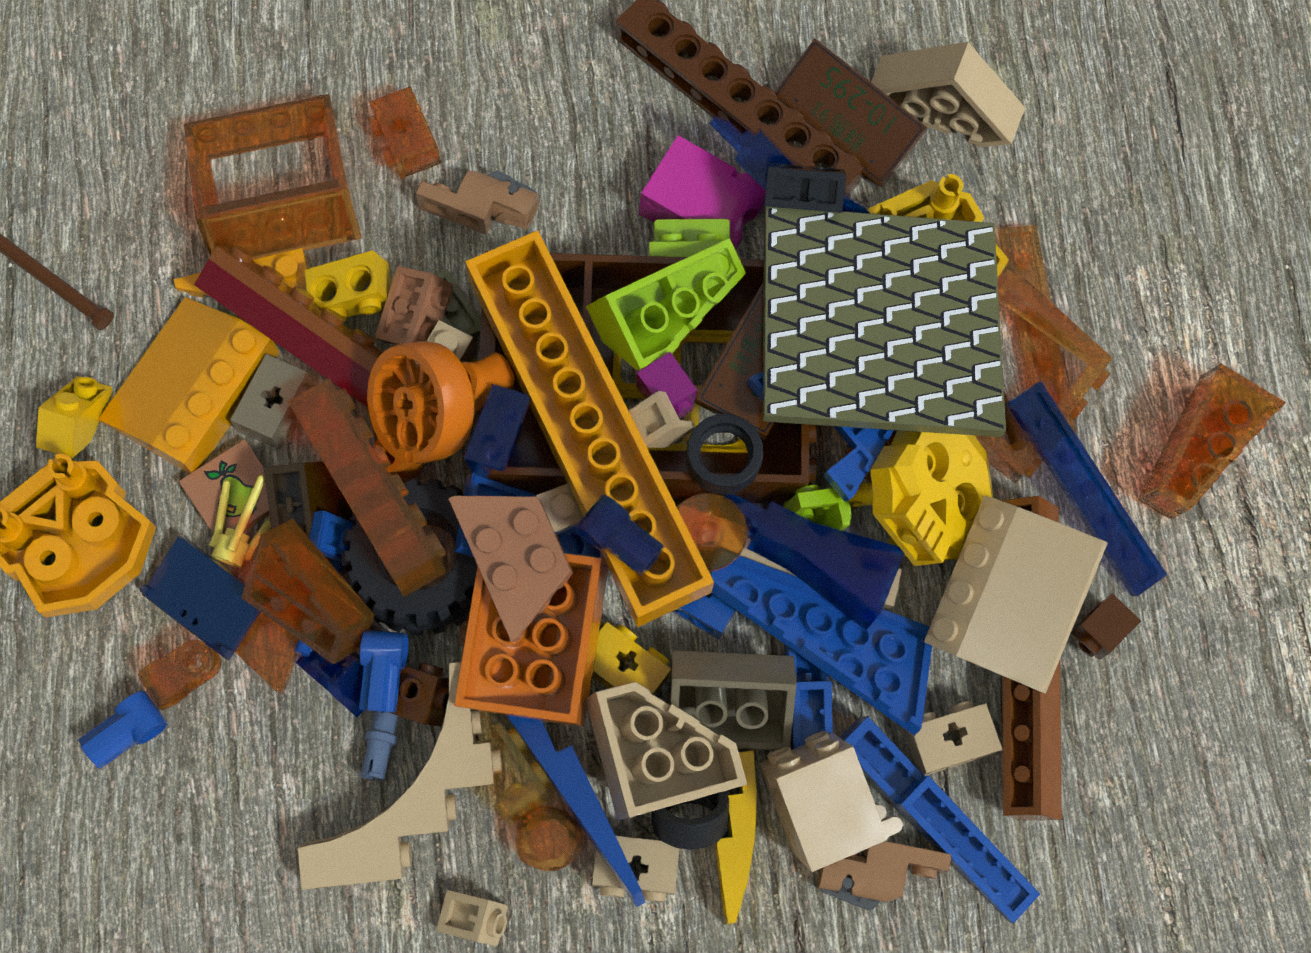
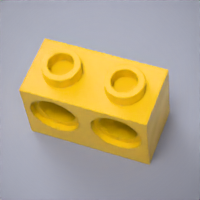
(348, 279)

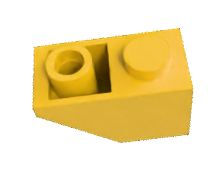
(71, 416)

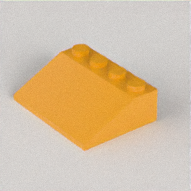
(188, 384)

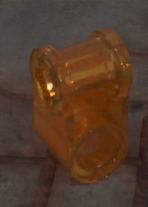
(175, 676)

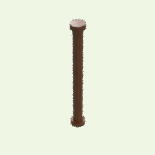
(100, 317)

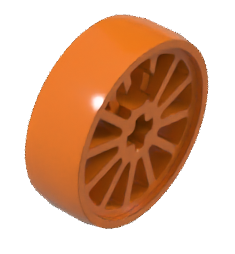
(430, 412)

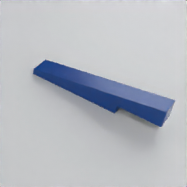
(576, 792)
(939, 820)

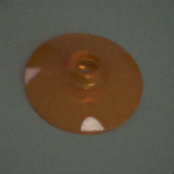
(722, 516)

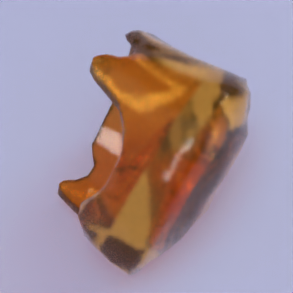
(548, 838)

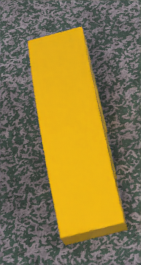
(736, 851)

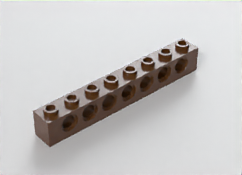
(716, 97)

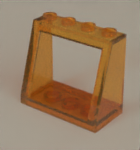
(277, 220)
(1036, 309)

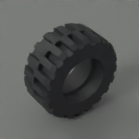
(423, 608)

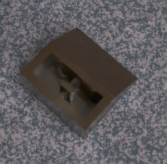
(301, 490)

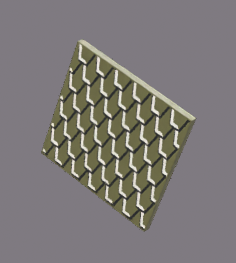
(881, 323)

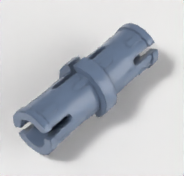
(379, 745)

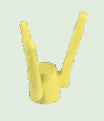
(232, 546)

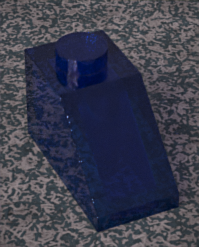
(340, 679)

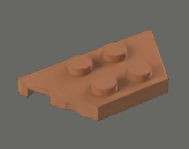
(514, 554)

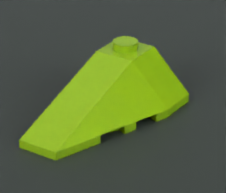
(661, 309)

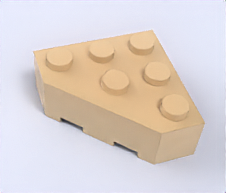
(952, 91)
(658, 752)

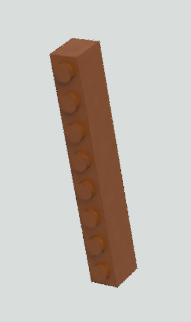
(1032, 731)

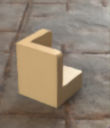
(659, 421)

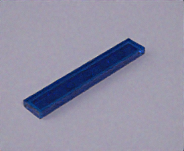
(1086, 488)

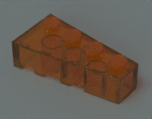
(1208, 436)

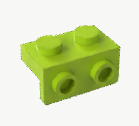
(821, 507)

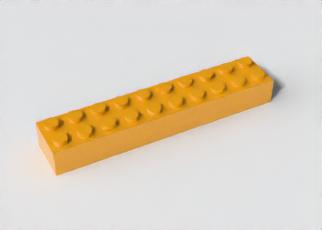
(585, 418)

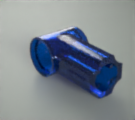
(610, 528)

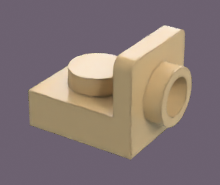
(472, 918)

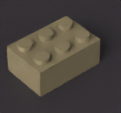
(737, 695)

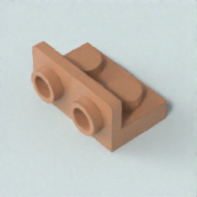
(413, 306)

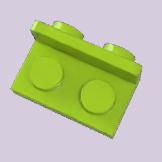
(687, 236)

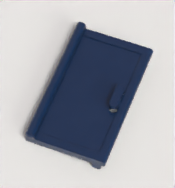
(207, 591)

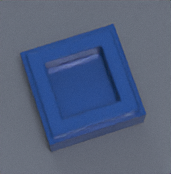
(328, 533)

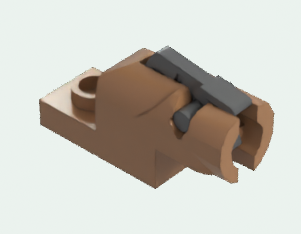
(481, 200)
(879, 873)

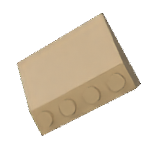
(1015, 593)

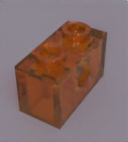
(399, 114)

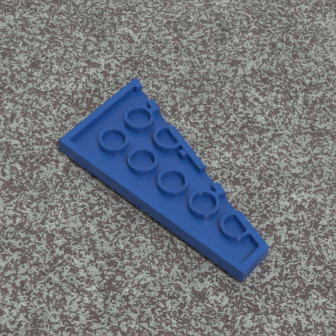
(879, 664)

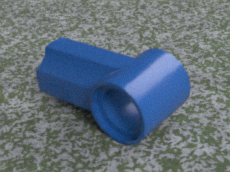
(383, 659)
(133, 723)

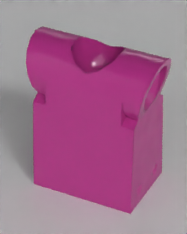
(700, 186)

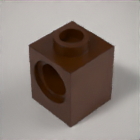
(1104, 627)

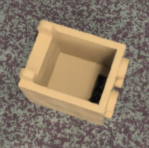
(825, 801)

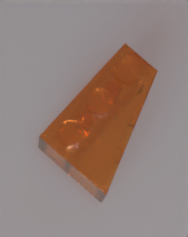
(305, 593)

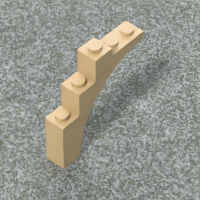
(377, 847)

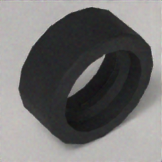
(724, 424)
(694, 832)

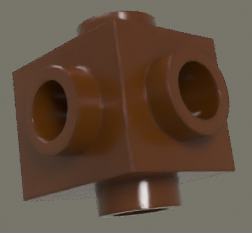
(423, 694)

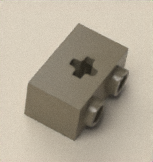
(271, 383)

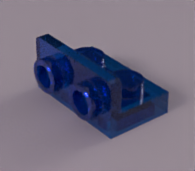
(496, 430)

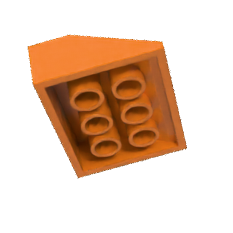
(550, 666)

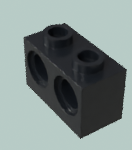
(805, 187)

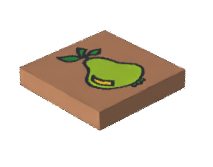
(240, 468)

